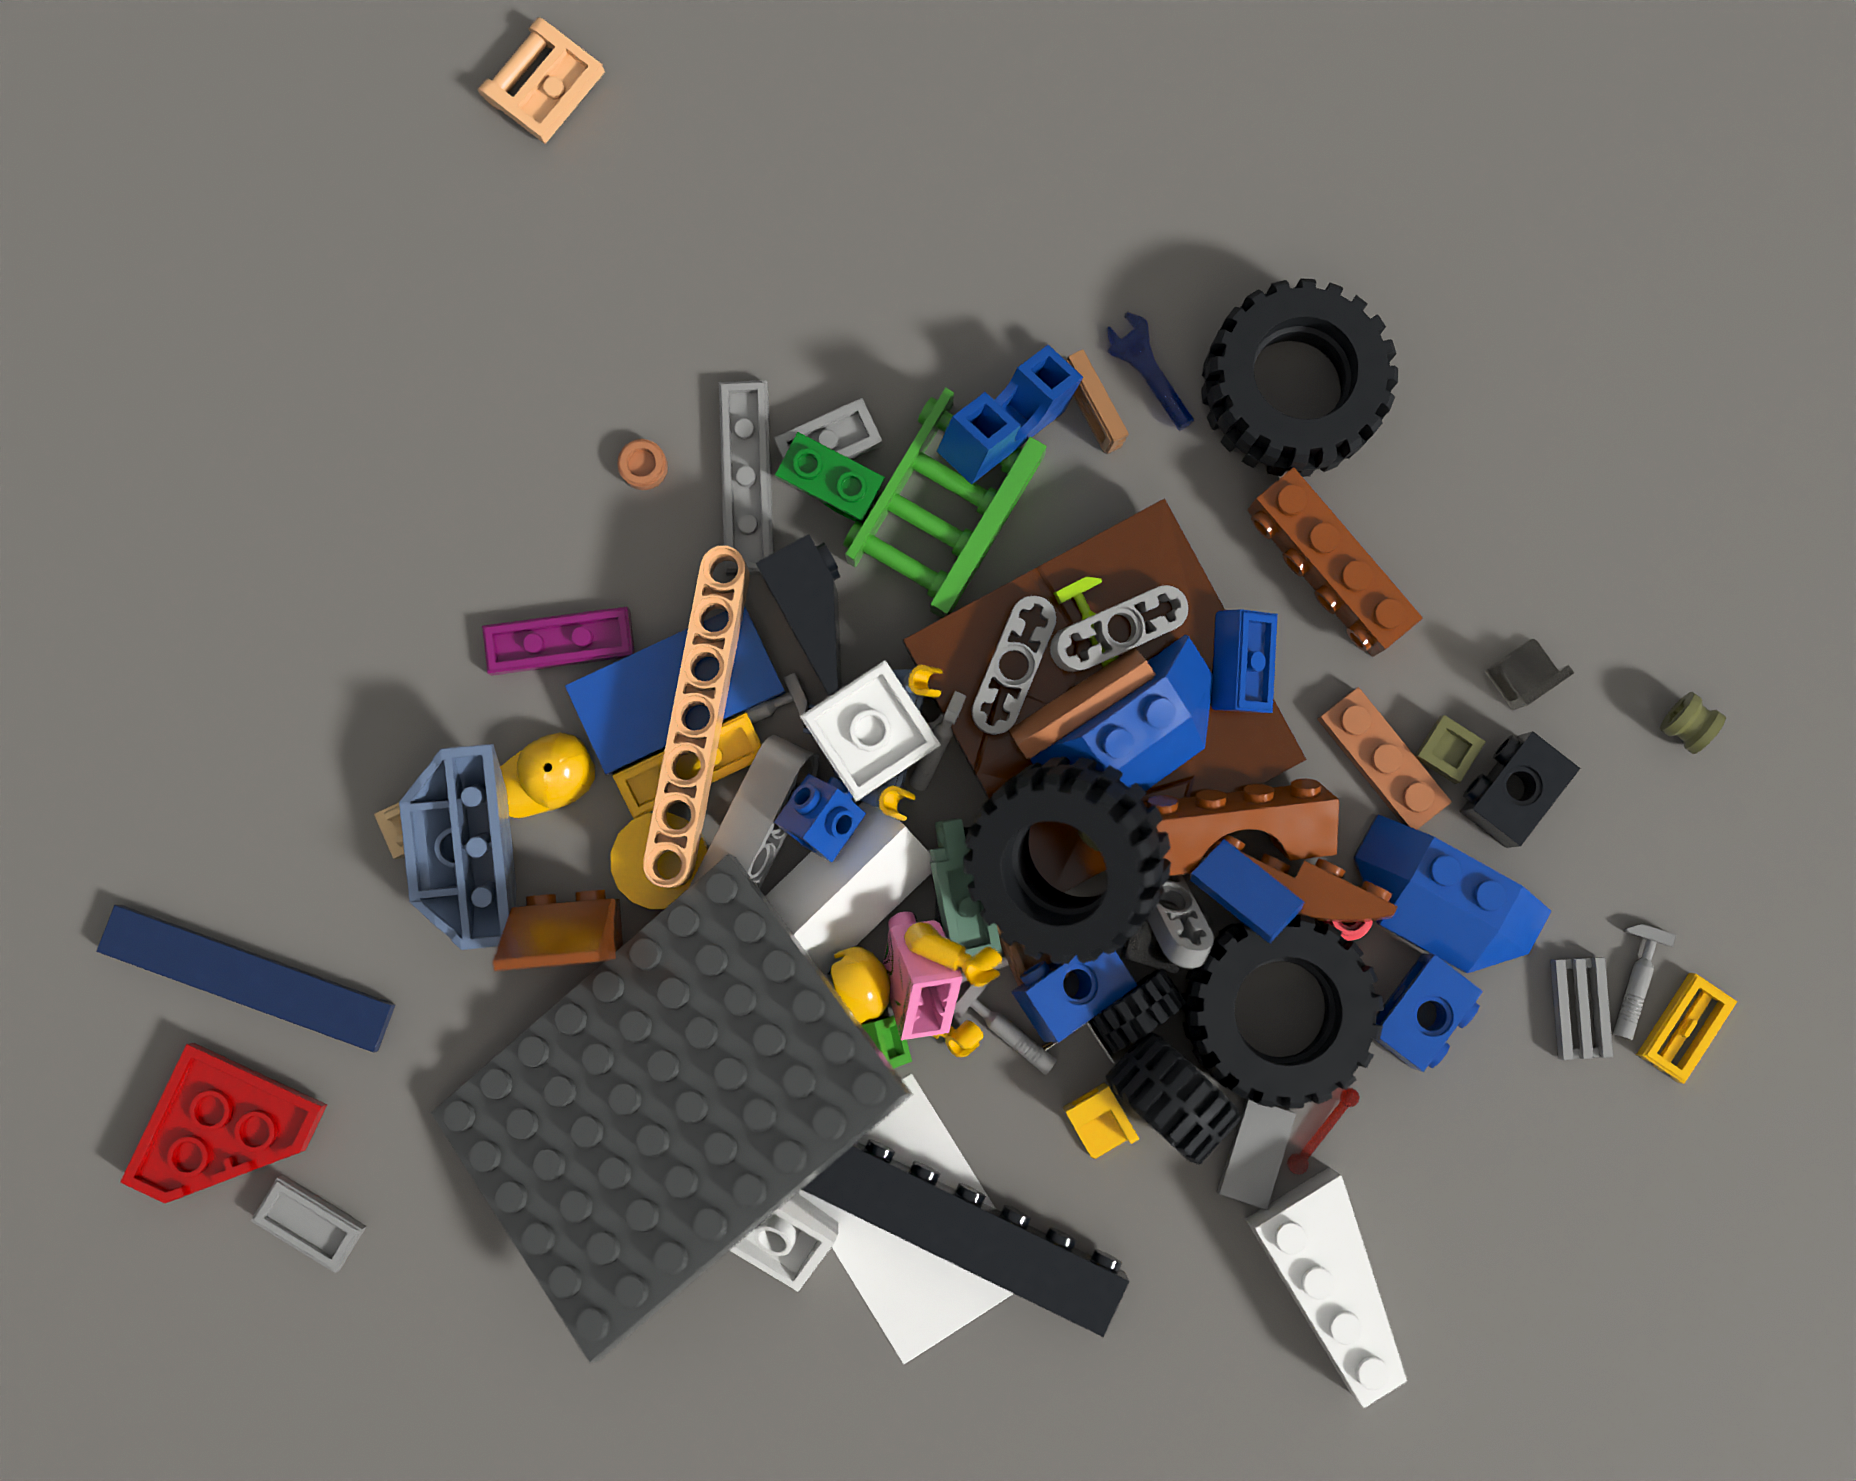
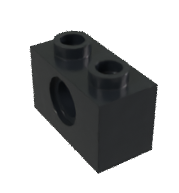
(1544, 777)

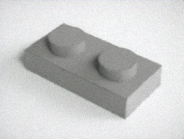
(844, 430)

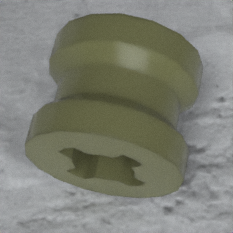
(1693, 723)

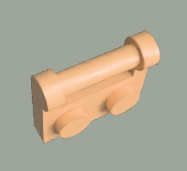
(552, 89)

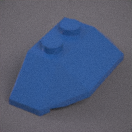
(1152, 726)
(1448, 898)

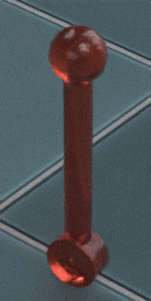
(1298, 1162)

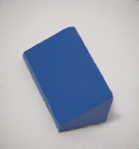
(1244, 661)

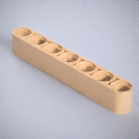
(689, 693)

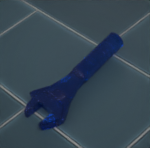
(1137, 351)

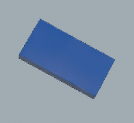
(1247, 891)

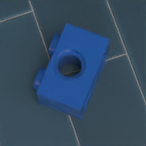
(1455, 1006)
(1056, 1013)

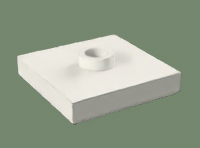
(870, 730)

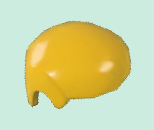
(861, 983)

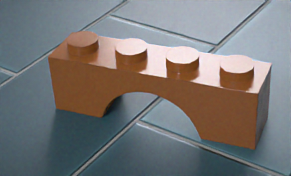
(1296, 817)

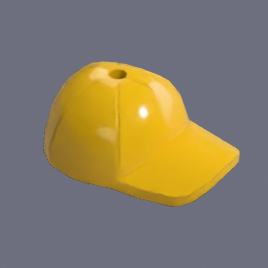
(537, 791)

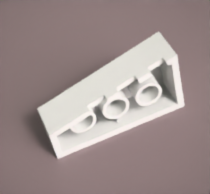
(1327, 1271)

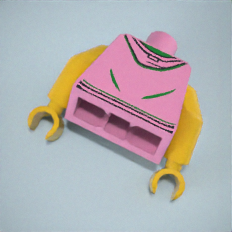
(928, 979)

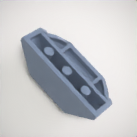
(460, 846)

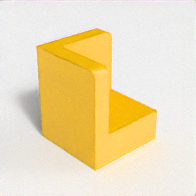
(1100, 1121)

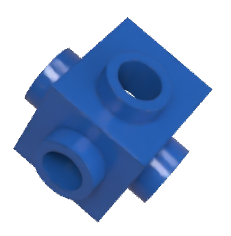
(821, 816)

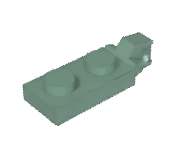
(957, 910)

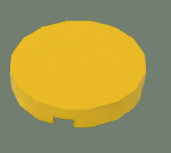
(628, 864)

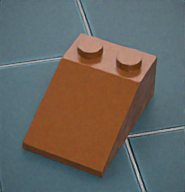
(560, 932)

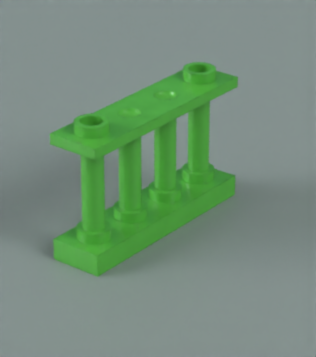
(967, 545)

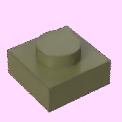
(1449, 749)

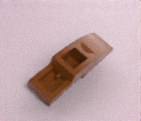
(1323, 889)

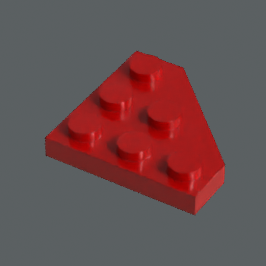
(217, 1126)

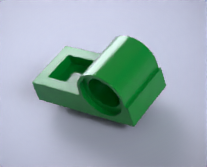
(830, 477)

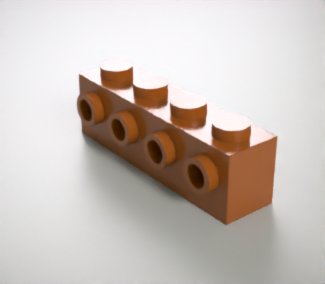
(1333, 563)

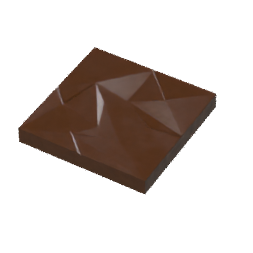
(1130, 560)

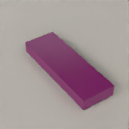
(558, 641)

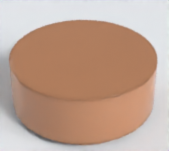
(642, 464)

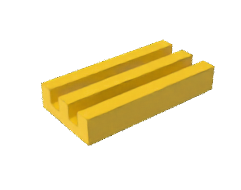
(1670, 1017)

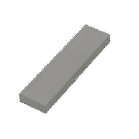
(746, 471)

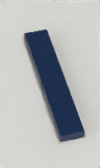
(246, 978)

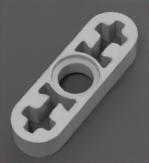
(1145, 602)
(1016, 626)
(1188, 923)

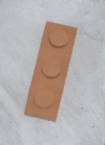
(1384, 759)

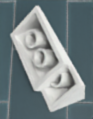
(843, 900)
(790, 1242)

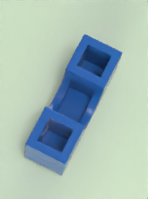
(993, 429)

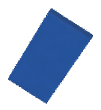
(632, 700)

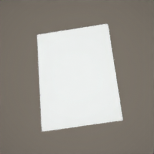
(906, 1287)

